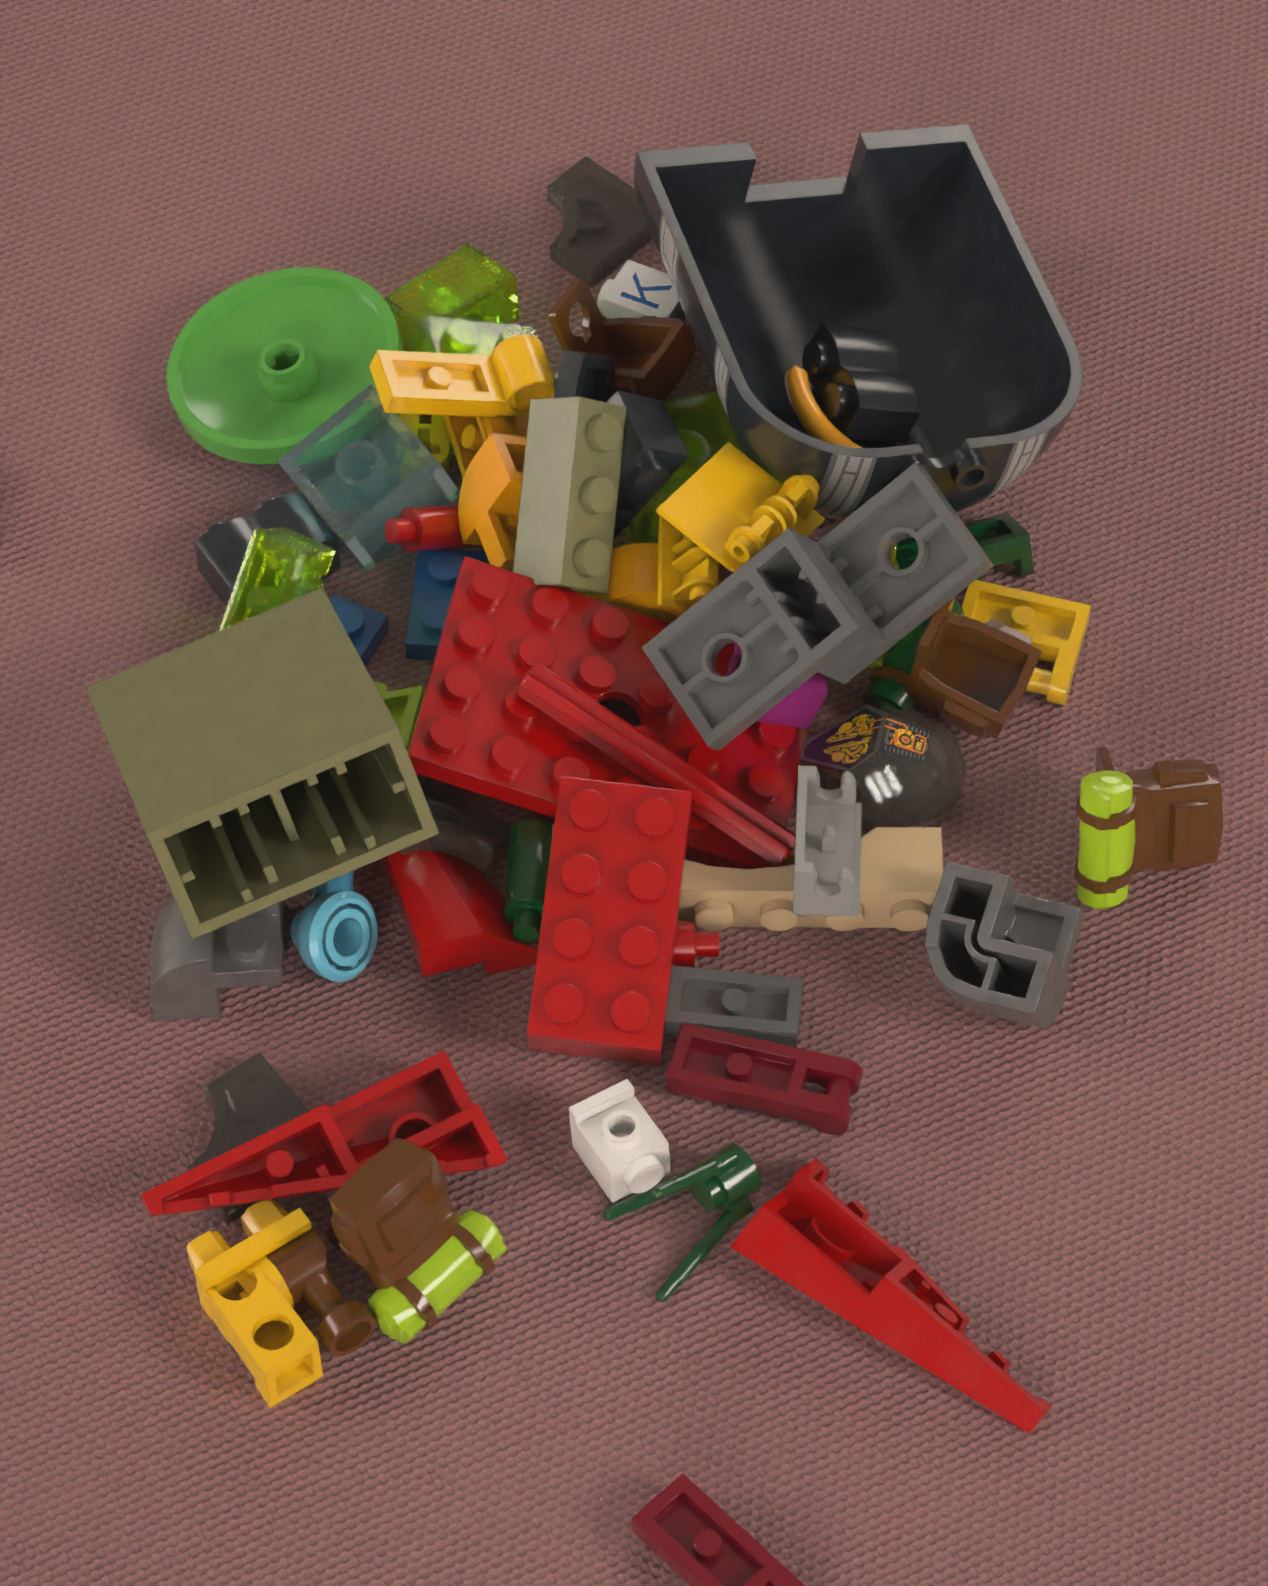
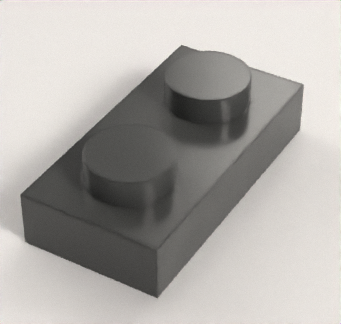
(735, 1003)

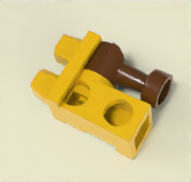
(254, 1293)

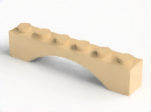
(896, 888)

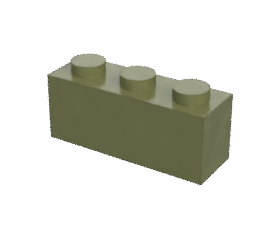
(570, 493)

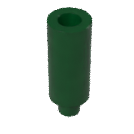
(527, 877)

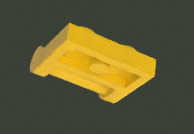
(1051, 622)

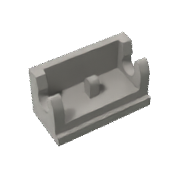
(827, 847)

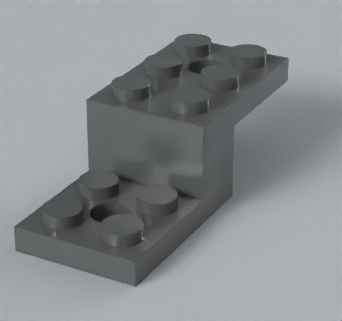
(816, 606)

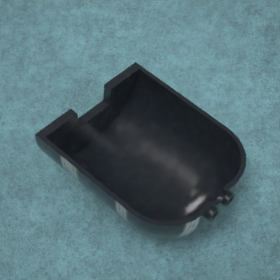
(896, 246)

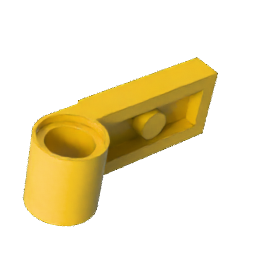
(465, 382)

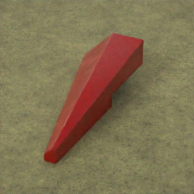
(454, 914)
(333, 1142)
(858, 1274)

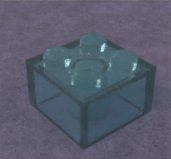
(366, 471)

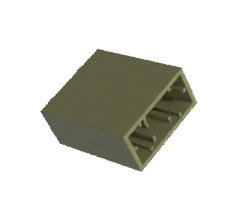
(261, 762)

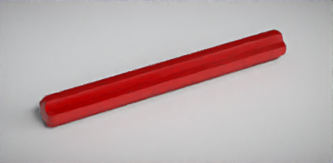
(656, 764)

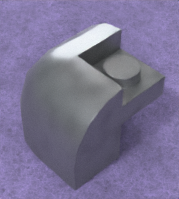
(1000, 946)
(192, 971)

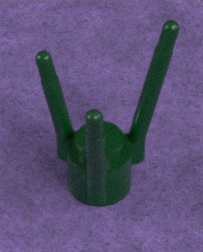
(716, 1182)

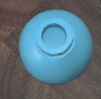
(336, 935)

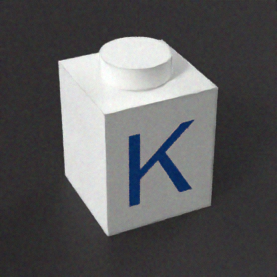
(640, 293)

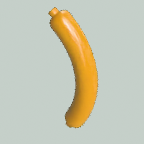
(808, 410)

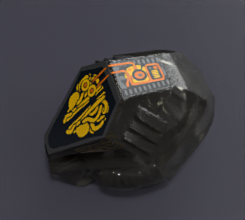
(900, 761)

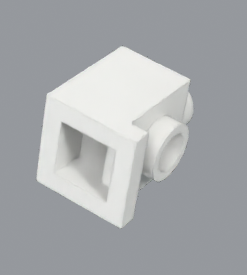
(619, 1142)

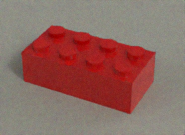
(609, 921)

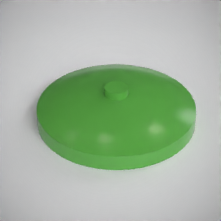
(276, 360)

